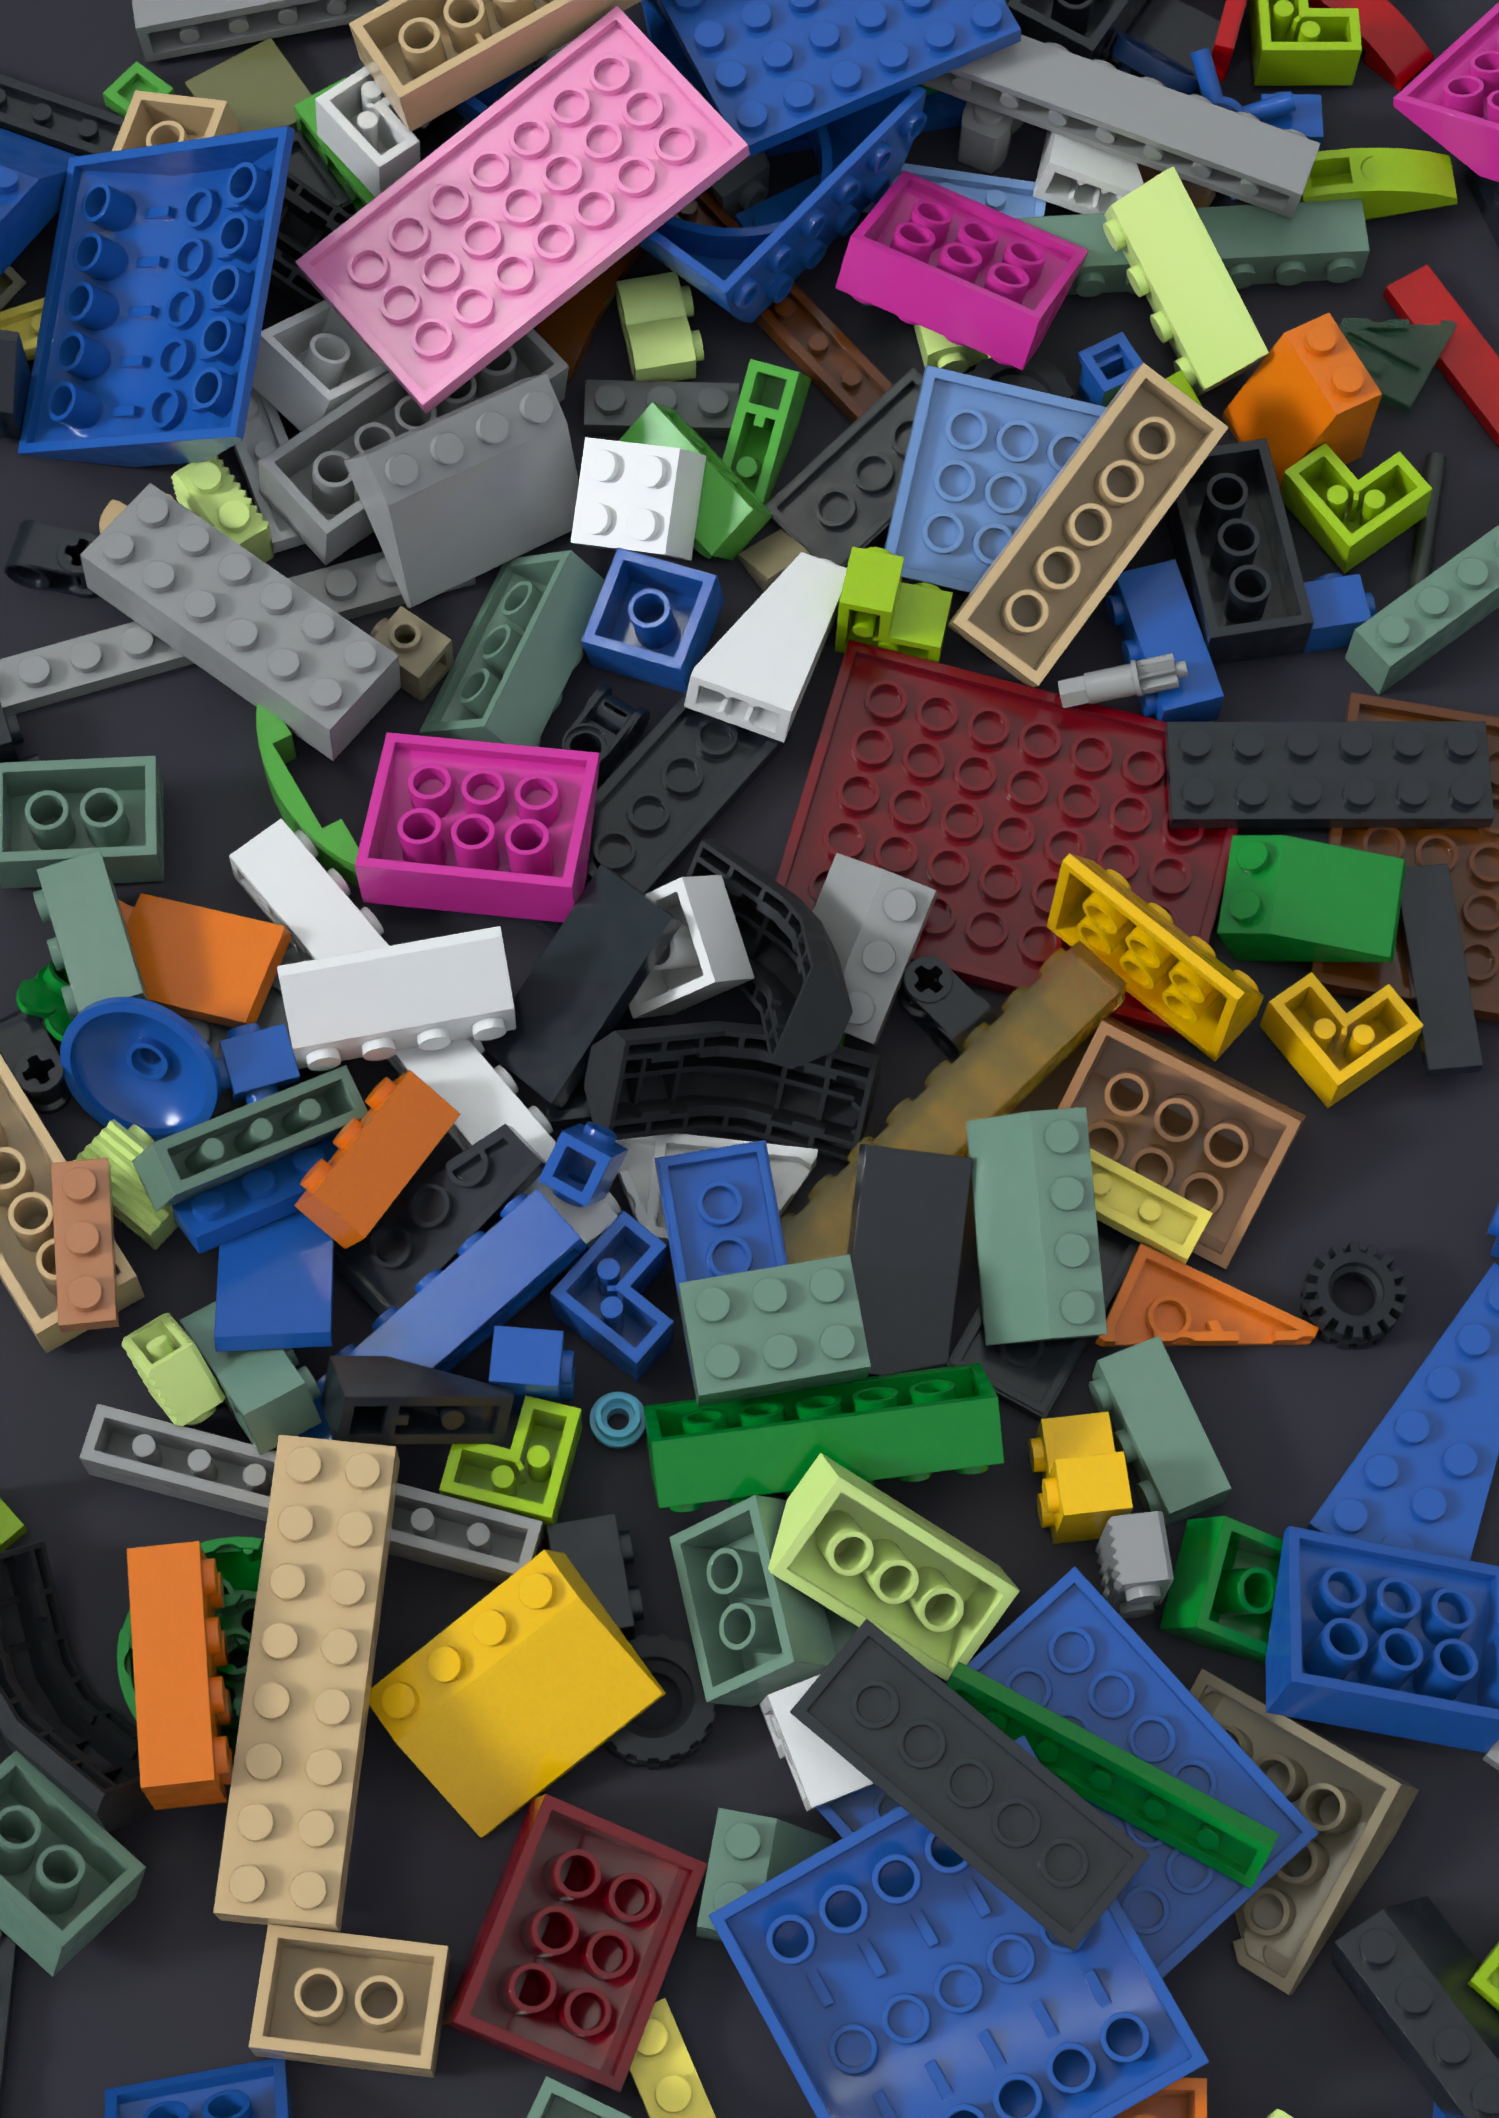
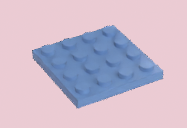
(976, 471)

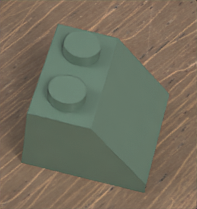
(747, 1854)

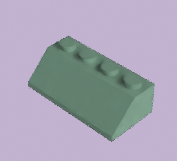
(518, 652)
(1036, 1226)

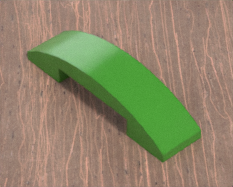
(334, 842)

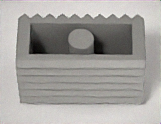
(1135, 1563)

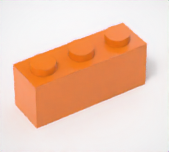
(375, 1158)

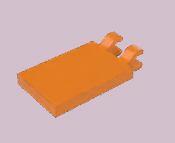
(204, 959)

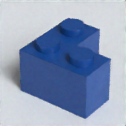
(605, 1299)

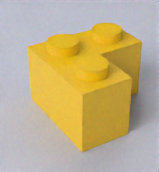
(1338, 1048)
(1081, 1476)

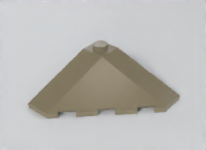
(1341, 1796)

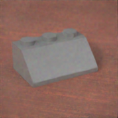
(875, 931)

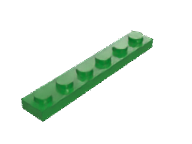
(1124, 1782)

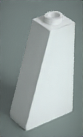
(770, 653)

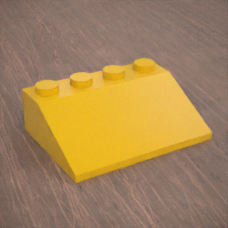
(1156, 959)
(515, 1692)

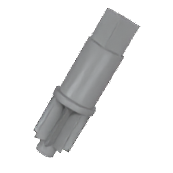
(1123, 681)

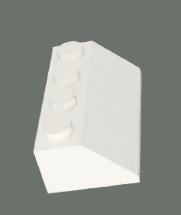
(398, 998)

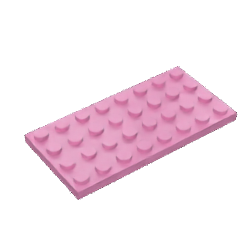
(522, 208)

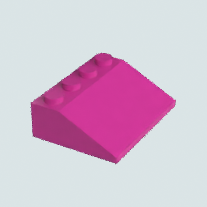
(1459, 97)
(960, 269)
(478, 827)

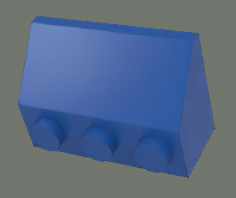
(234, 2091)

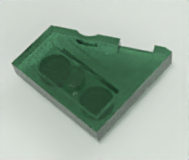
(1398, 354)

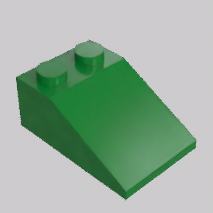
(1309, 901)
(1224, 1587)

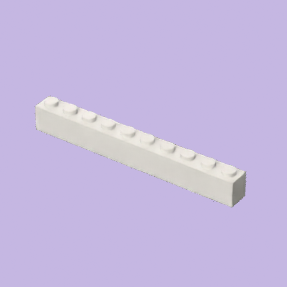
(314, 906)

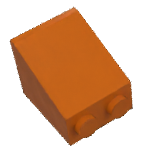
(1307, 395)

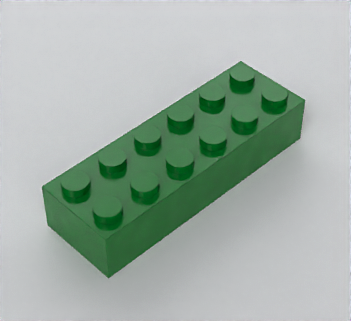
(870, 1426)

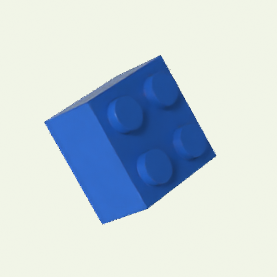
(652, 620)

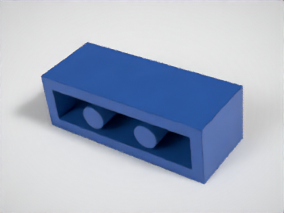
(1159, 621)

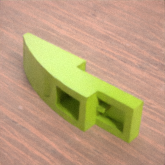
(1384, 178)

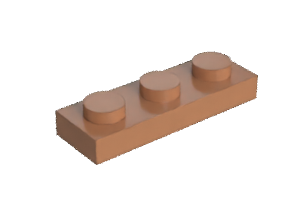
(84, 1245)

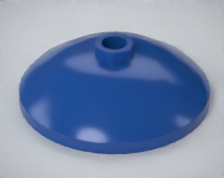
(140, 1067)

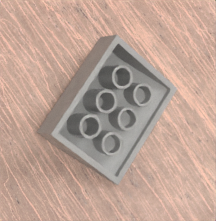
(470, 488)

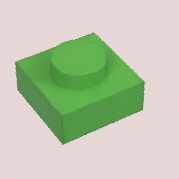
(137, 78)

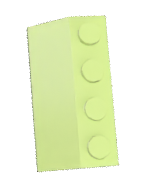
(1184, 282)
(888, 1565)

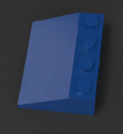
(1385, 1640)

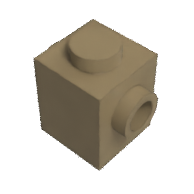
(422, 651)

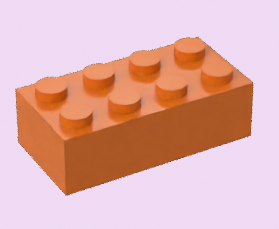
(177, 1676)

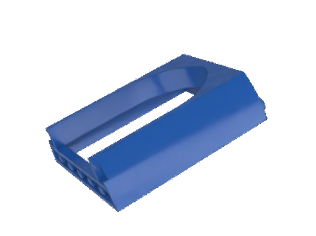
(758, 265)

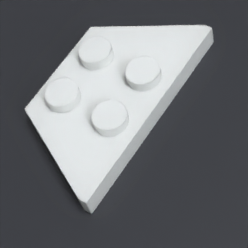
(639, 1178)

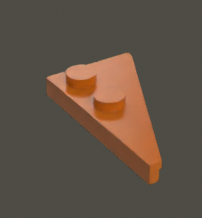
(1193, 1309)

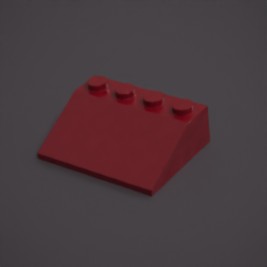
(575, 1943)

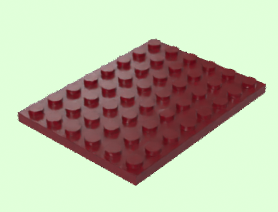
(983, 800)

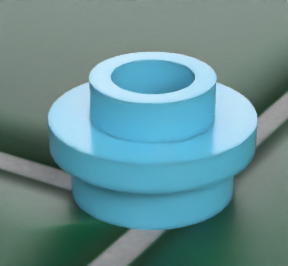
(612, 1404)

